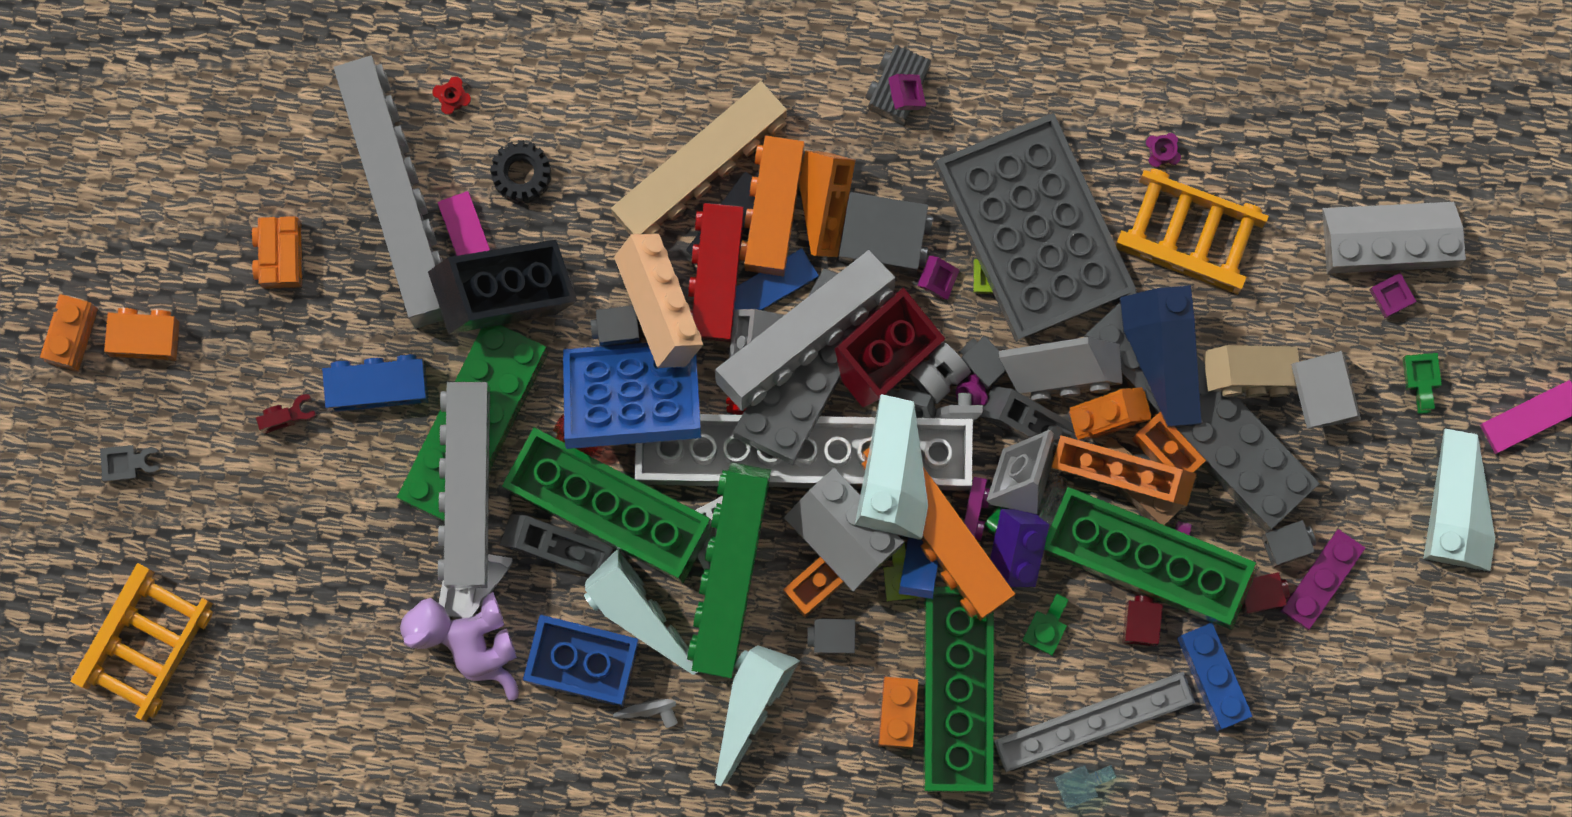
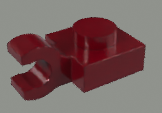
(276, 418)

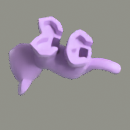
(431, 625)

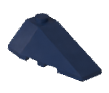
(1164, 342)

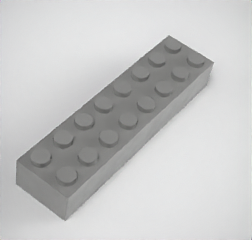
(391, 185)

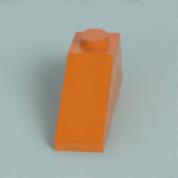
(825, 195)

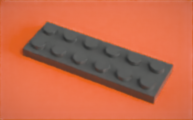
(791, 411)

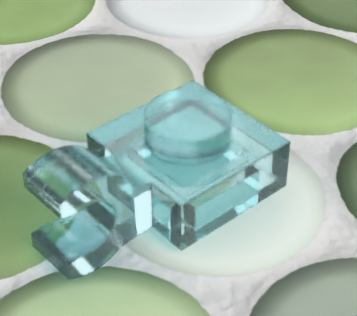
(1079, 785)

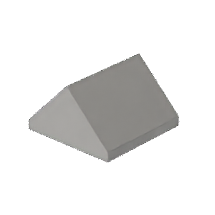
(1326, 390)
(1023, 474)

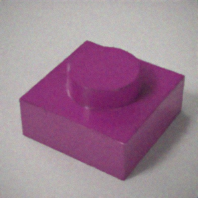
(907, 92)
(938, 277)
(1392, 295)

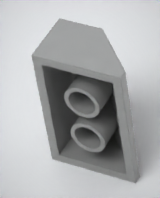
(1063, 367)
(827, 523)

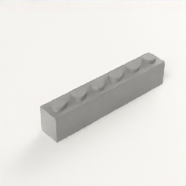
(805, 331)
(465, 485)

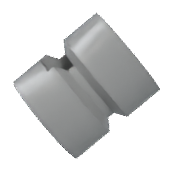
(931, 381)

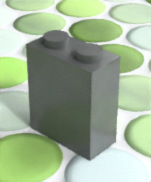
(888, 230)

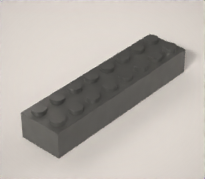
(1231, 440)

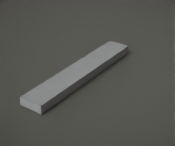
(1094, 721)

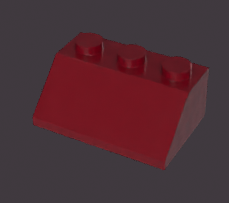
(886, 348)

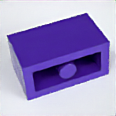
(1019, 547)

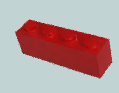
(716, 270)

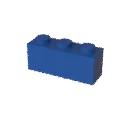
(375, 384)
(1214, 676)

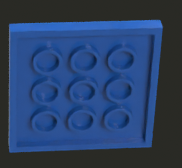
(624, 399)

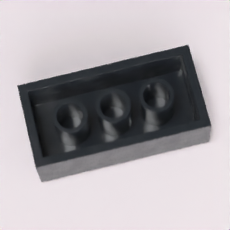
(502, 286)

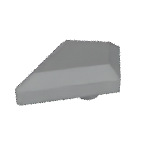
(963, 410)

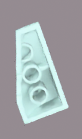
(894, 479)
(1460, 511)
(621, 598)
(758, 683)

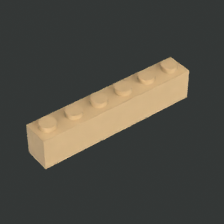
(701, 161)

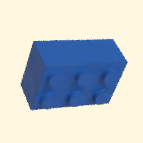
(581, 660)

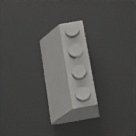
(1393, 237)

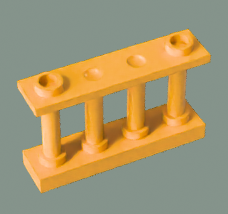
(1166, 253)
(125, 614)

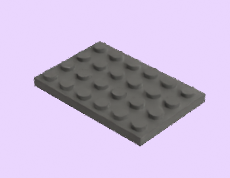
(1034, 227)

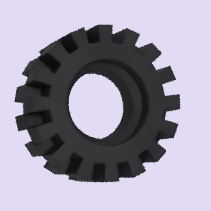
(514, 153)

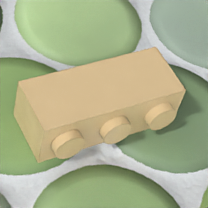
(1251, 370)

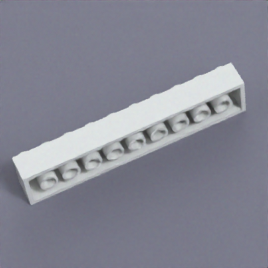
(832, 444)

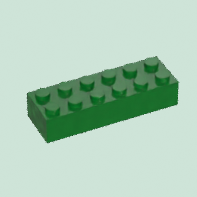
(510, 368)
(608, 505)
(1150, 558)
(731, 569)
(957, 696)

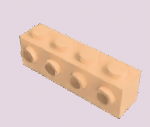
(658, 300)

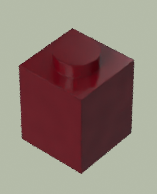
(1266, 594)
(1142, 621)

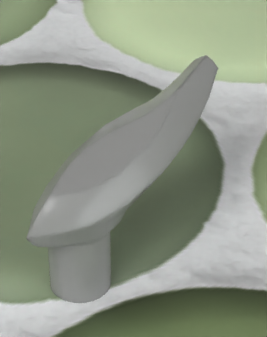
(650, 708)

